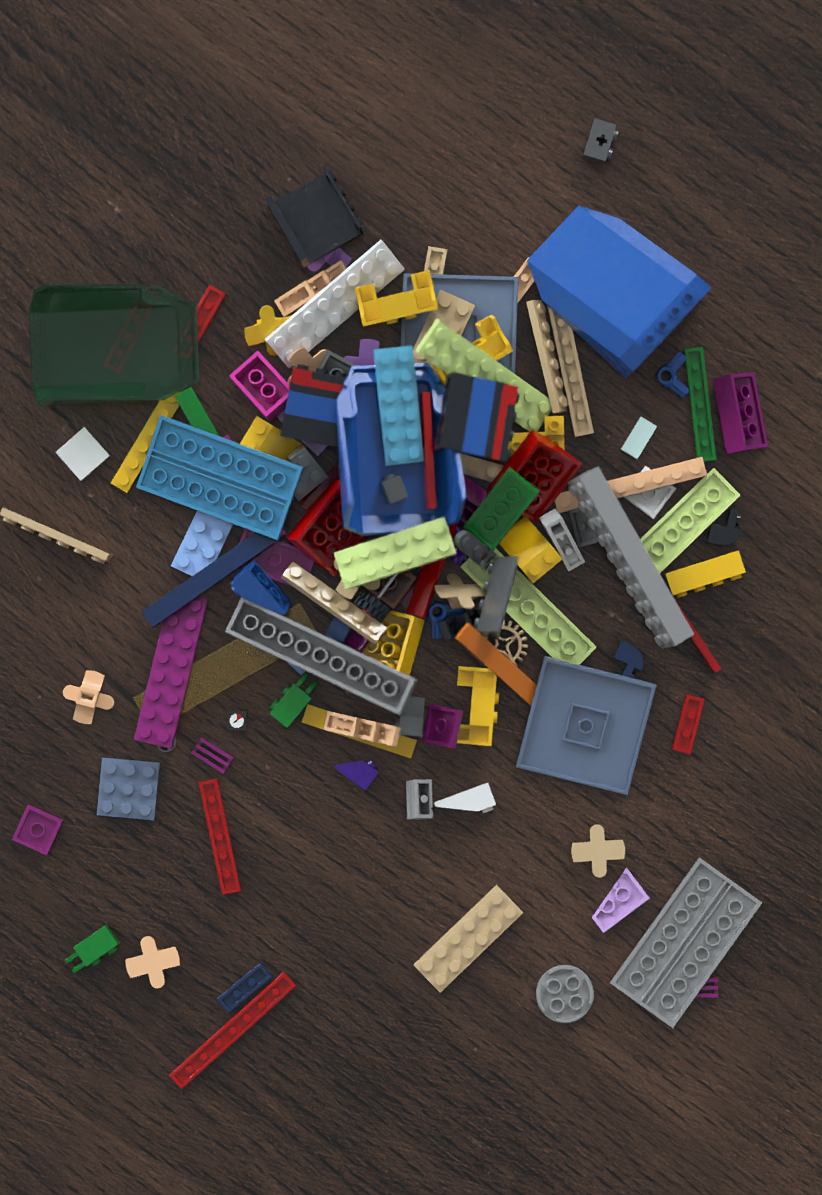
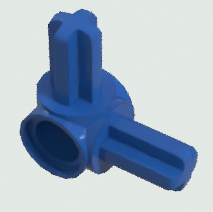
(671, 369)
(445, 610)

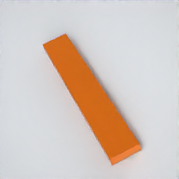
(497, 662)

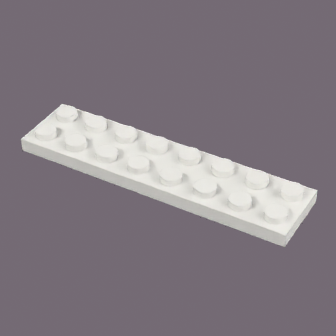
(334, 303)

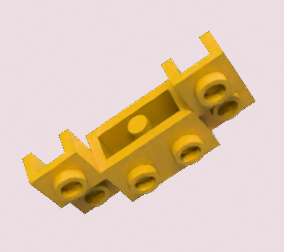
(398, 305)
(491, 342)
(552, 430)
(482, 705)

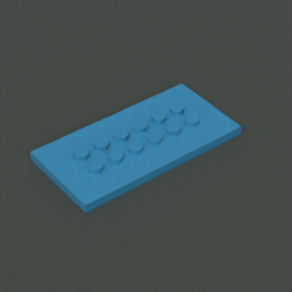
(219, 477)

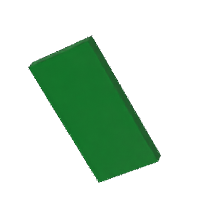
(501, 509)

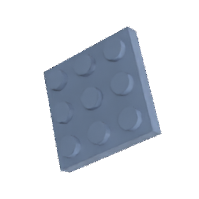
(128, 788)

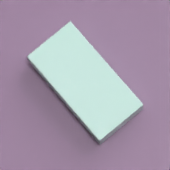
(638, 437)

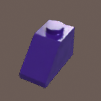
(359, 772)

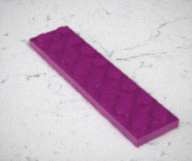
(170, 675)

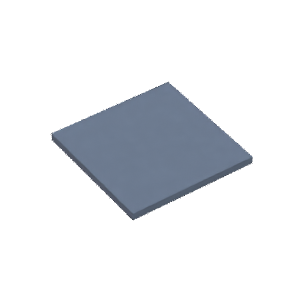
(490, 296)
(586, 725)

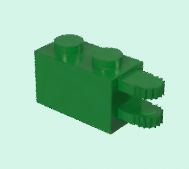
(292, 702)
(94, 947)

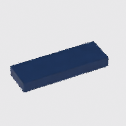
(244, 987)

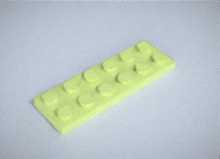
(688, 519)
(395, 553)

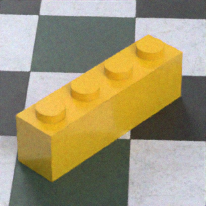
(705, 573)

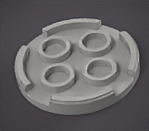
(564, 993)

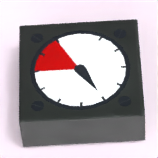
(236, 720)

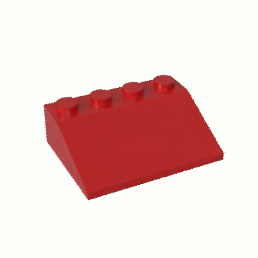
(544, 467)
(323, 531)

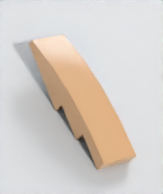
(308, 289)
(362, 728)

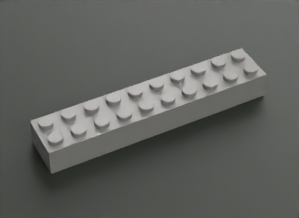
(630, 558)
(321, 656)

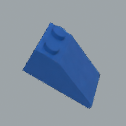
(257, 587)

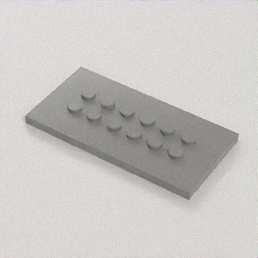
(685, 942)

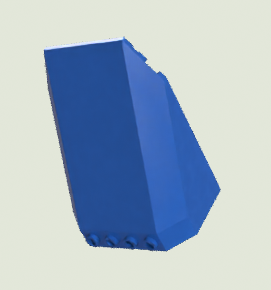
(613, 286)
(364, 465)

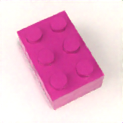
(262, 385)

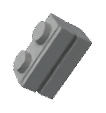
(419, 799)

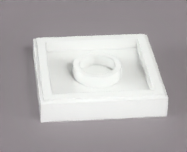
(82, 454)
(651, 501)

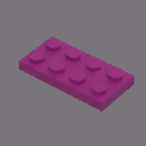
(278, 558)

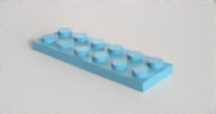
(398, 405)

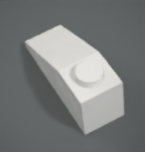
(562, 539)
(472, 799)

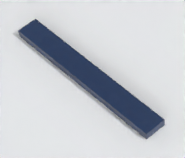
(207, 578)

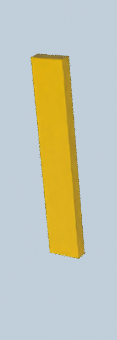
(316, 717)

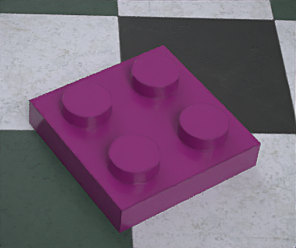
(442, 726)
(37, 829)

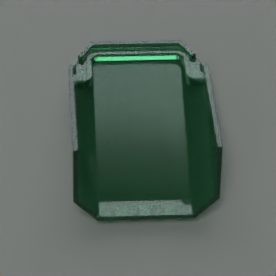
(111, 343)

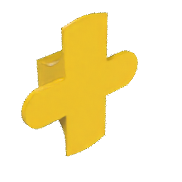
(264, 327)

